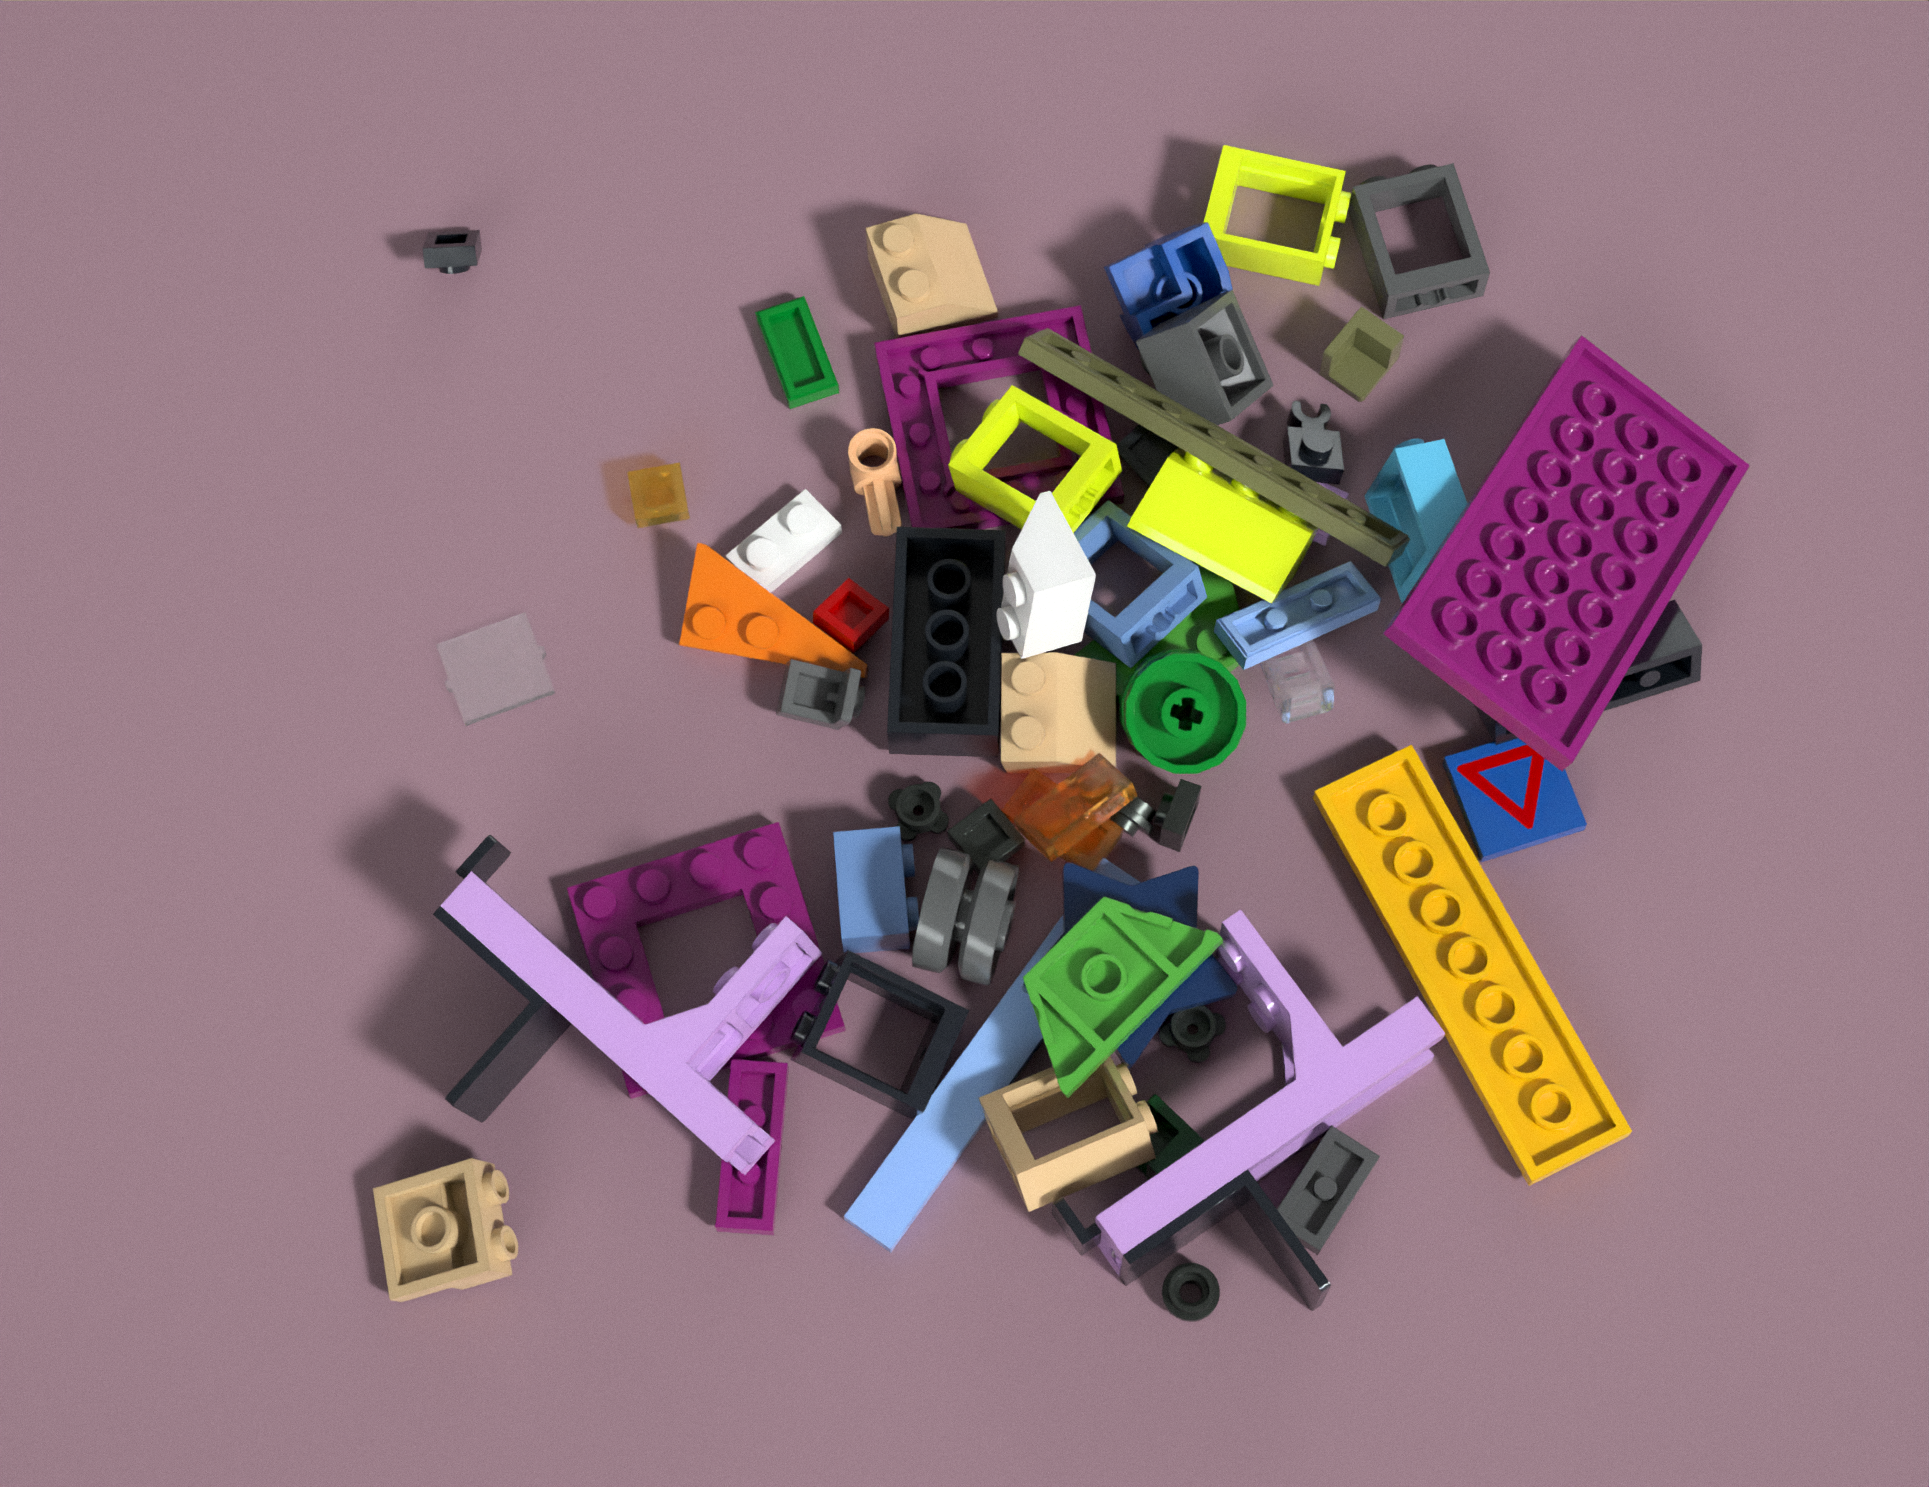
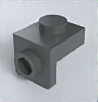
(820, 695)

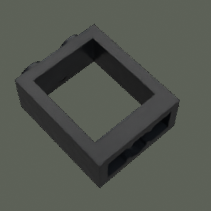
(933, 1052)

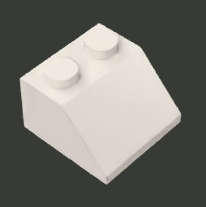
(1045, 584)

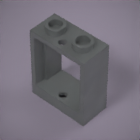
(1425, 286)

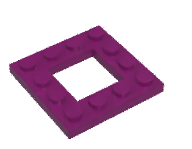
(923, 363)
(744, 864)

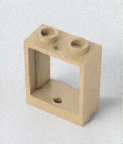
(1079, 1165)

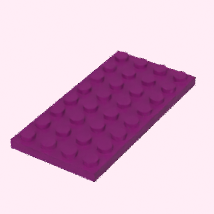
(1568, 553)

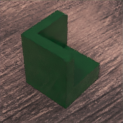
(1171, 1141)

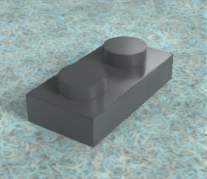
(1326, 1188)

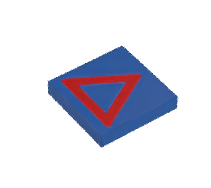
(1512, 798)

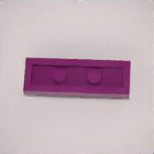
(750, 1200)

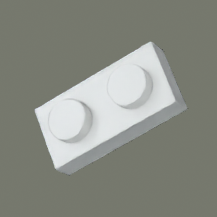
(786, 541)

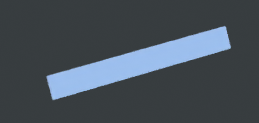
(954, 1110)

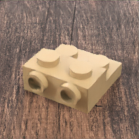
(444, 1229)

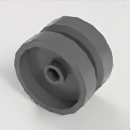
(957, 914)

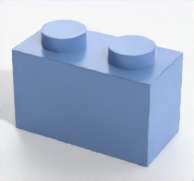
(873, 891)

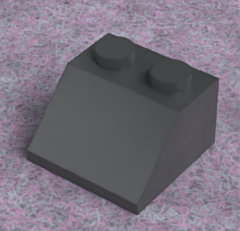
(1207, 359)

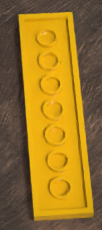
(1471, 965)

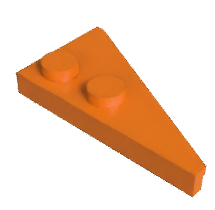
(743, 619)

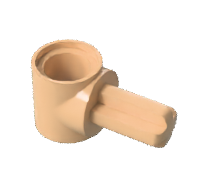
(878, 482)

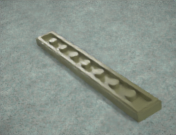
(1215, 446)

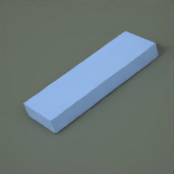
(1297, 615)

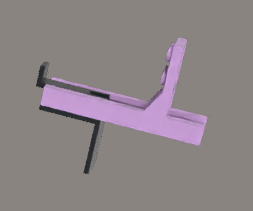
(665, 1057)
(1221, 1175)

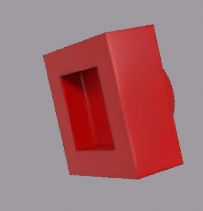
(851, 615)

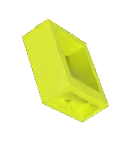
(1284, 178)
(1076, 492)

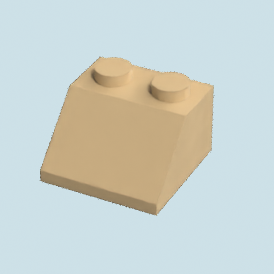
(928, 275)
(1056, 712)

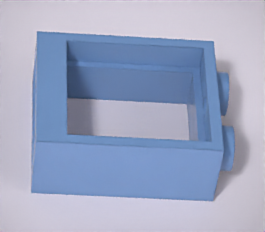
(1156, 608)

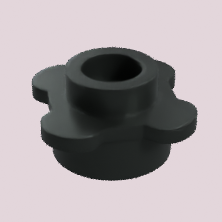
(922, 796)
(1195, 1045)

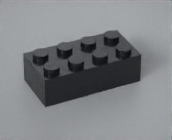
(946, 642)

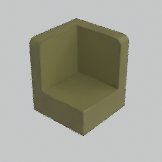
(1361, 354)

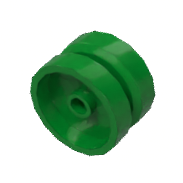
(1214, 718)

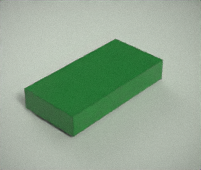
(797, 352)

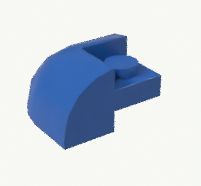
(1168, 278)

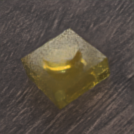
(658, 495)

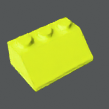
(1223, 525)

